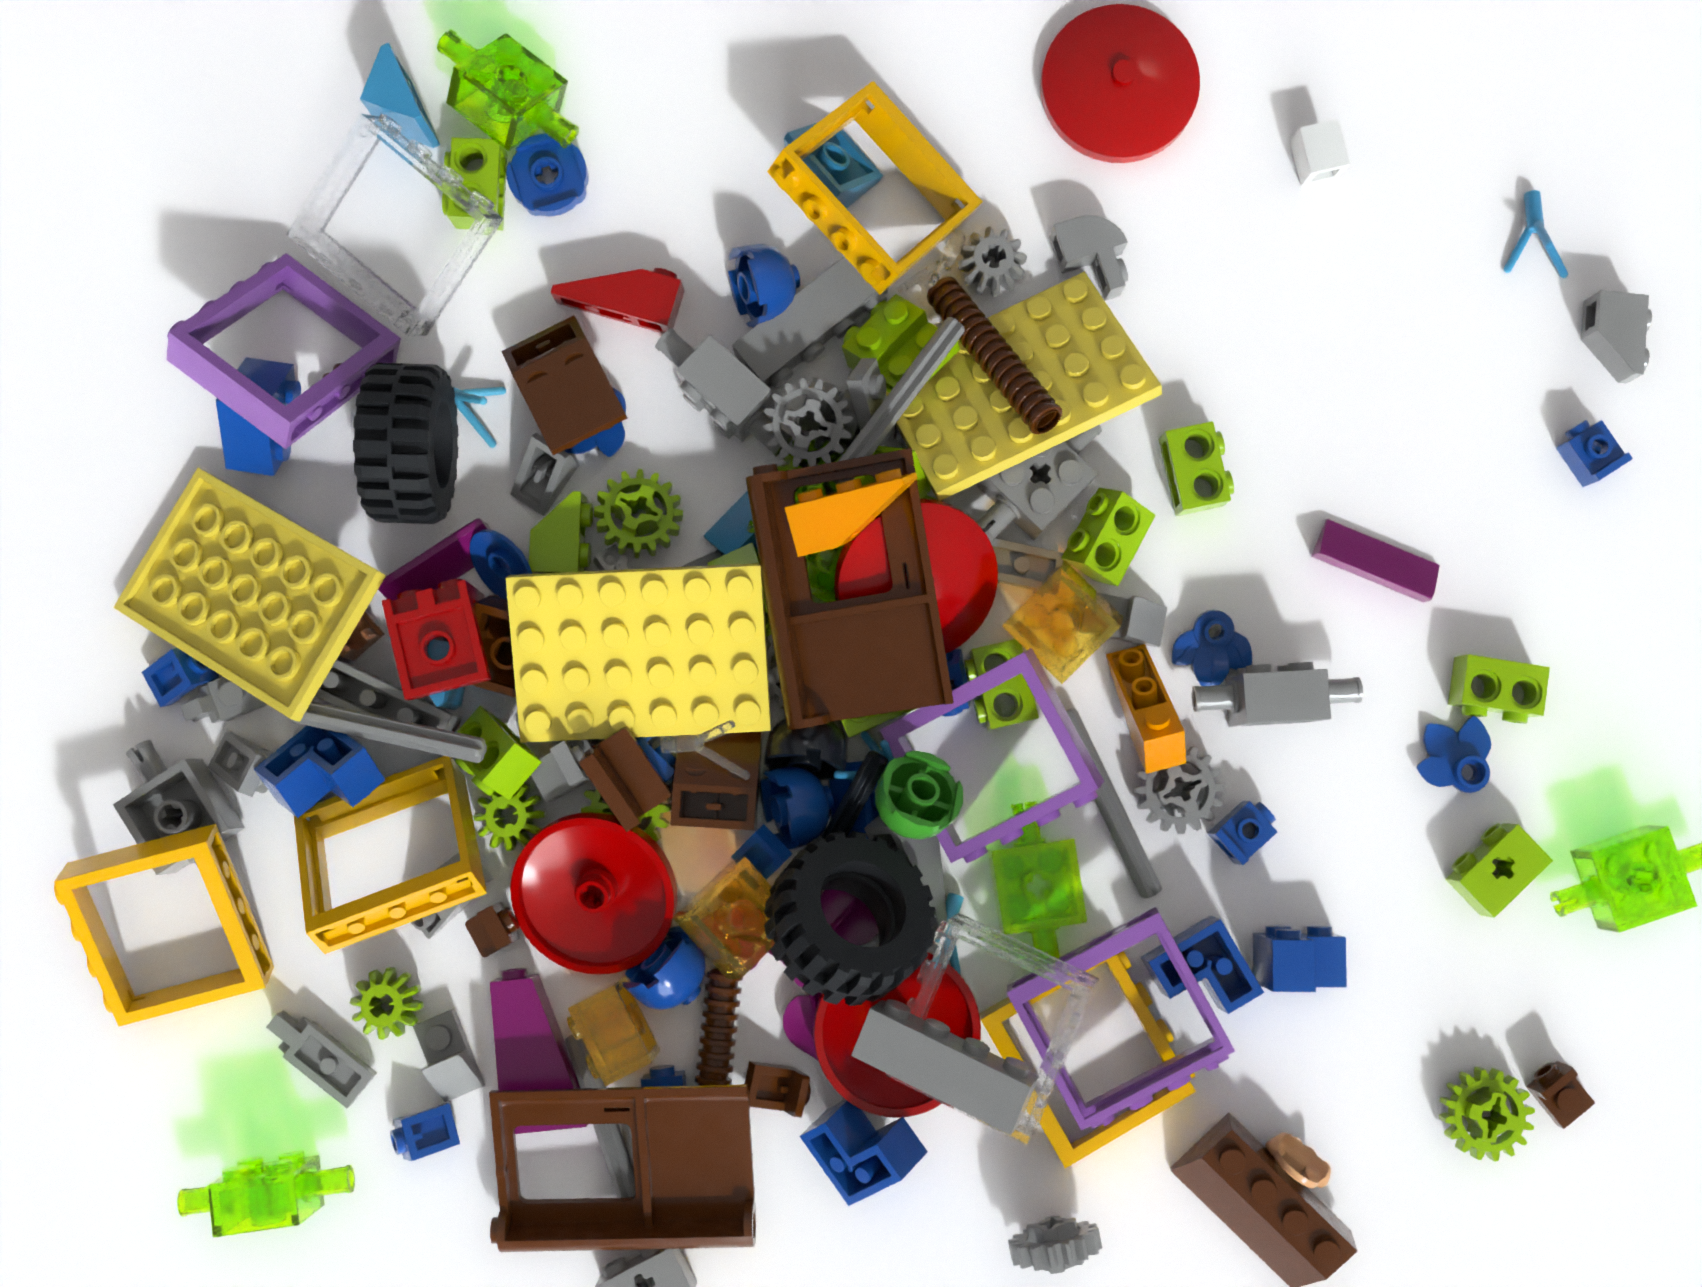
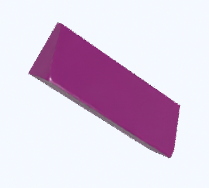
(1376, 561)
(438, 564)

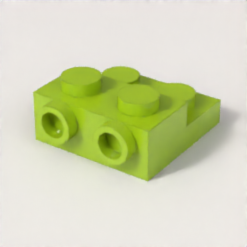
(894, 337)

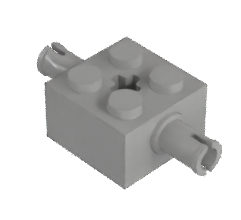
(722, 386)
(1038, 504)
(1282, 697)
(156, 805)

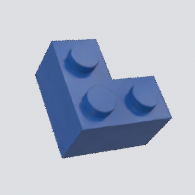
(244, 444)
(316, 764)
(1212, 960)
(1299, 961)
(858, 1155)

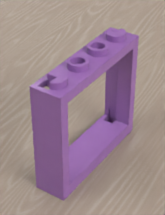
(246, 398)
(1059, 721)
(1171, 1073)

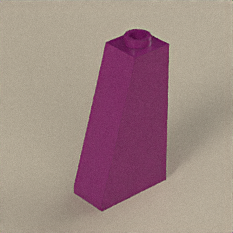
(528, 1040)

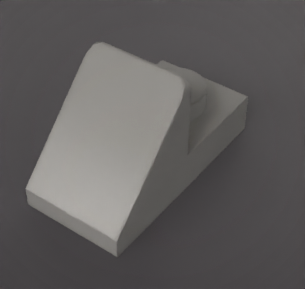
(1141, 621)
(236, 761)
(448, 1055)

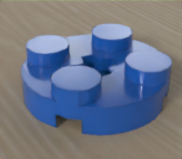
(544, 198)

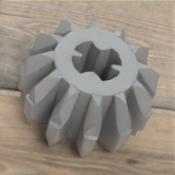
(1003, 251)

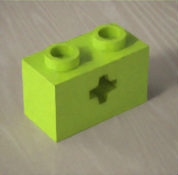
(1518, 866)

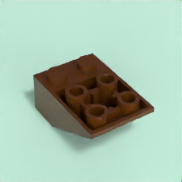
(564, 385)
(712, 795)

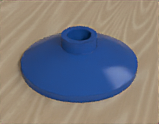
(496, 558)

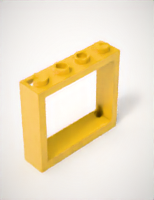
(907, 150)
(226, 895)
(400, 903)
(1156, 1031)

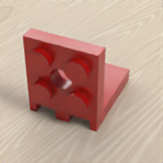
(429, 613)

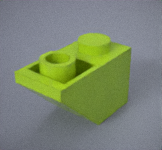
(559, 538)

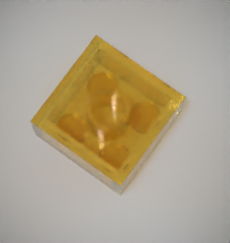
(1063, 621)
(729, 918)
(613, 1032)

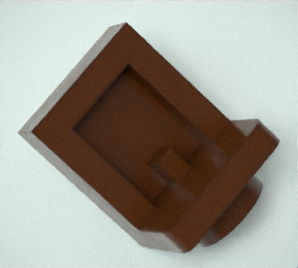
(493, 929)
(777, 1087)

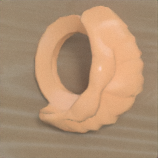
(1299, 1160)

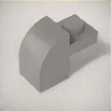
(1094, 242)
(560, 770)

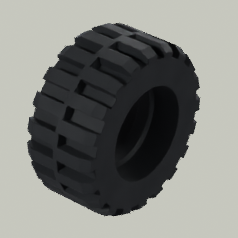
(406, 443)
(816, 951)

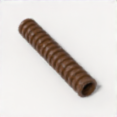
(996, 357)
(718, 1029)

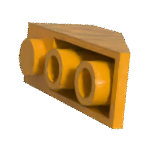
(837, 518)
(1147, 709)

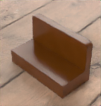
(624, 777)

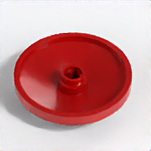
(1120, 83)
(960, 562)
(593, 893)
(865, 1086)

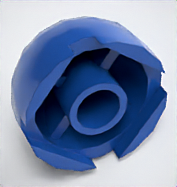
(762, 282)
(796, 804)
(669, 974)

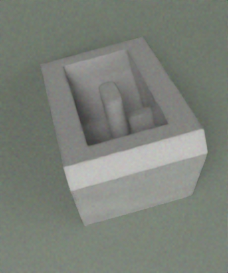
(542, 475)

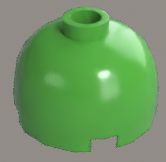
(918, 795)

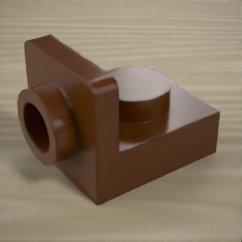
(1560, 1093)

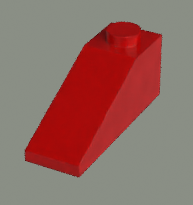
(631, 297)

